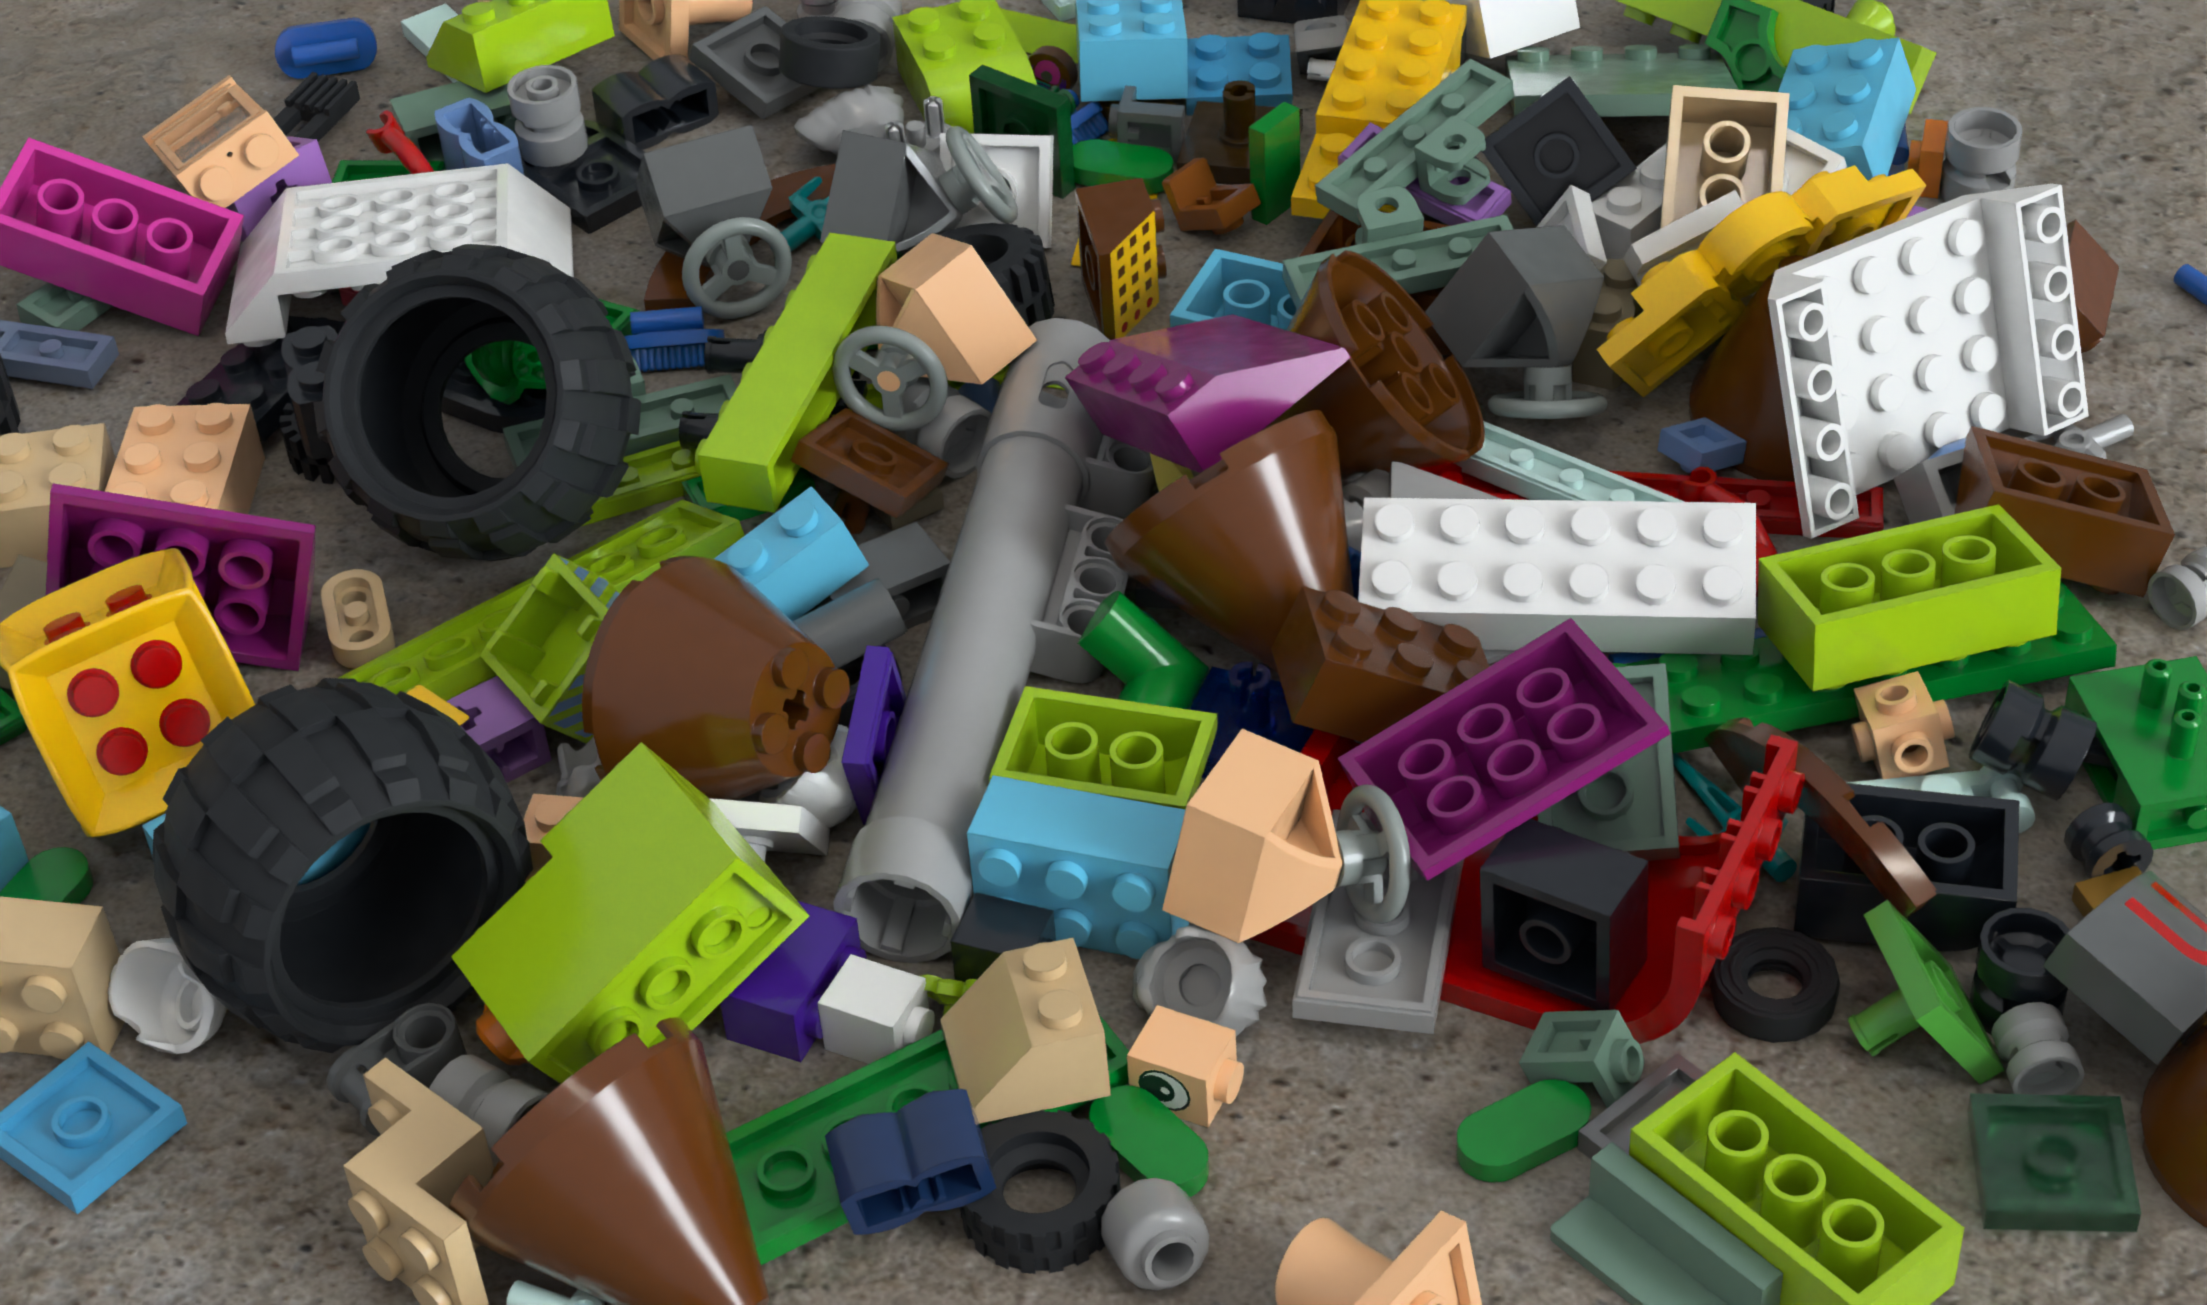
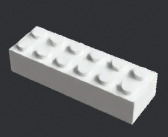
(1518, 568)

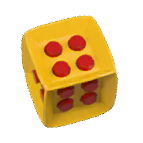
(121, 685)

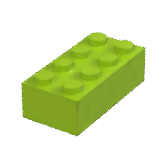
(1908, 597)
(1798, 1193)

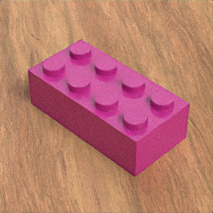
(116, 236)

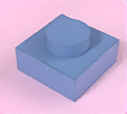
(1701, 445)

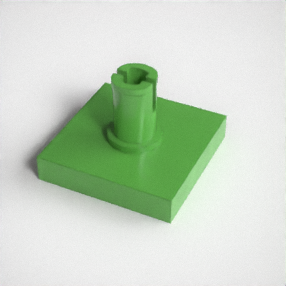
(1926, 997)

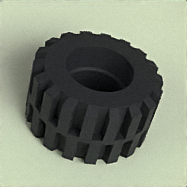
(1016, 263)

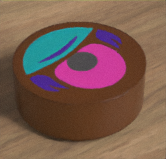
(1053, 68)

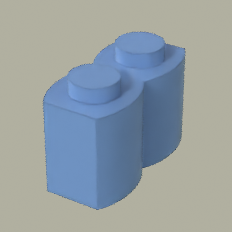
(473, 138)

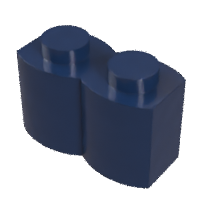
(909, 1161)

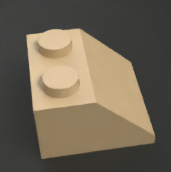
(1028, 1034)

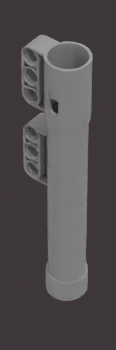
(1009, 606)

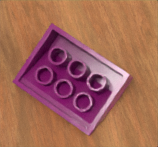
(1199, 385)
(246, 566)
(1504, 746)

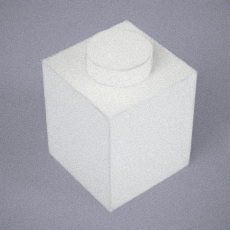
(873, 1010)

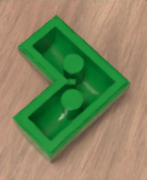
(1143, 655)

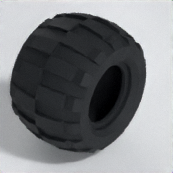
(389, 387)
(378, 931)

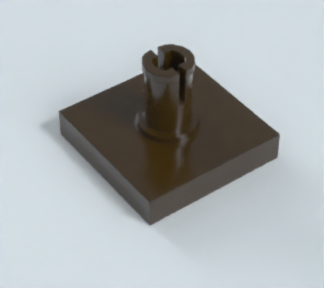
(1222, 133)

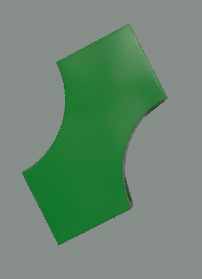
(1746, 41)

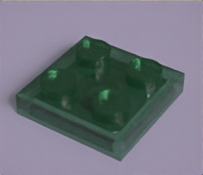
(2053, 1163)

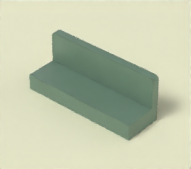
(1657, 1243)

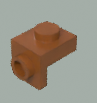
(1204, 204)

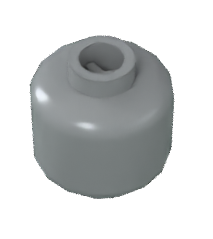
(1155, 1234)

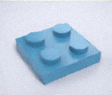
(1255, 58)
(85, 1127)

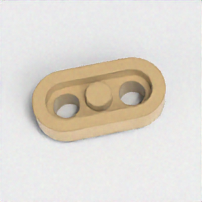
(357, 617)

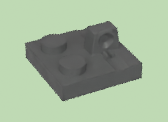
(746, 63)

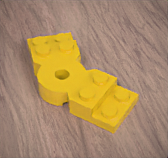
(1700, 291)

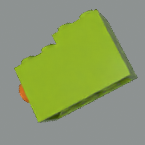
(628, 924)

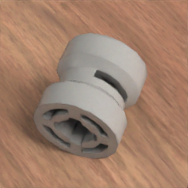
(2180, 586)
(2037, 1050)

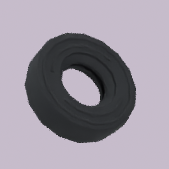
(1768, 1017)

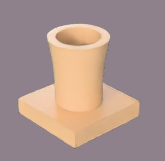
(663, 25)
(1338, 1269)

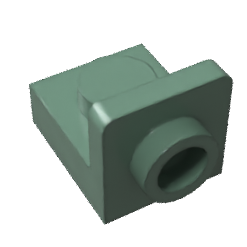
(1585, 1049)

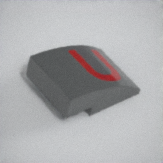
(2140, 964)

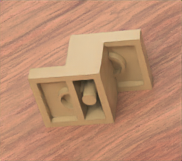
(406, 1188)

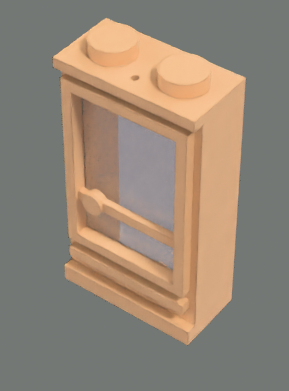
(221, 144)

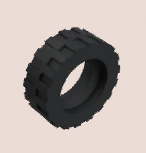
(1051, 1237)

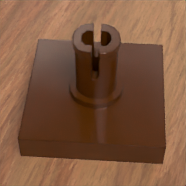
(868, 467)

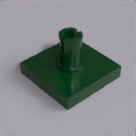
(1021, 108)

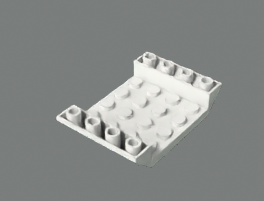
(360, 228)
(1920, 338)

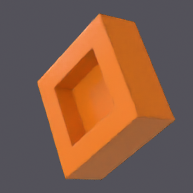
(1928, 155)

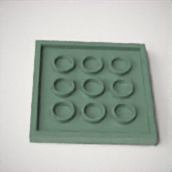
(1617, 83)

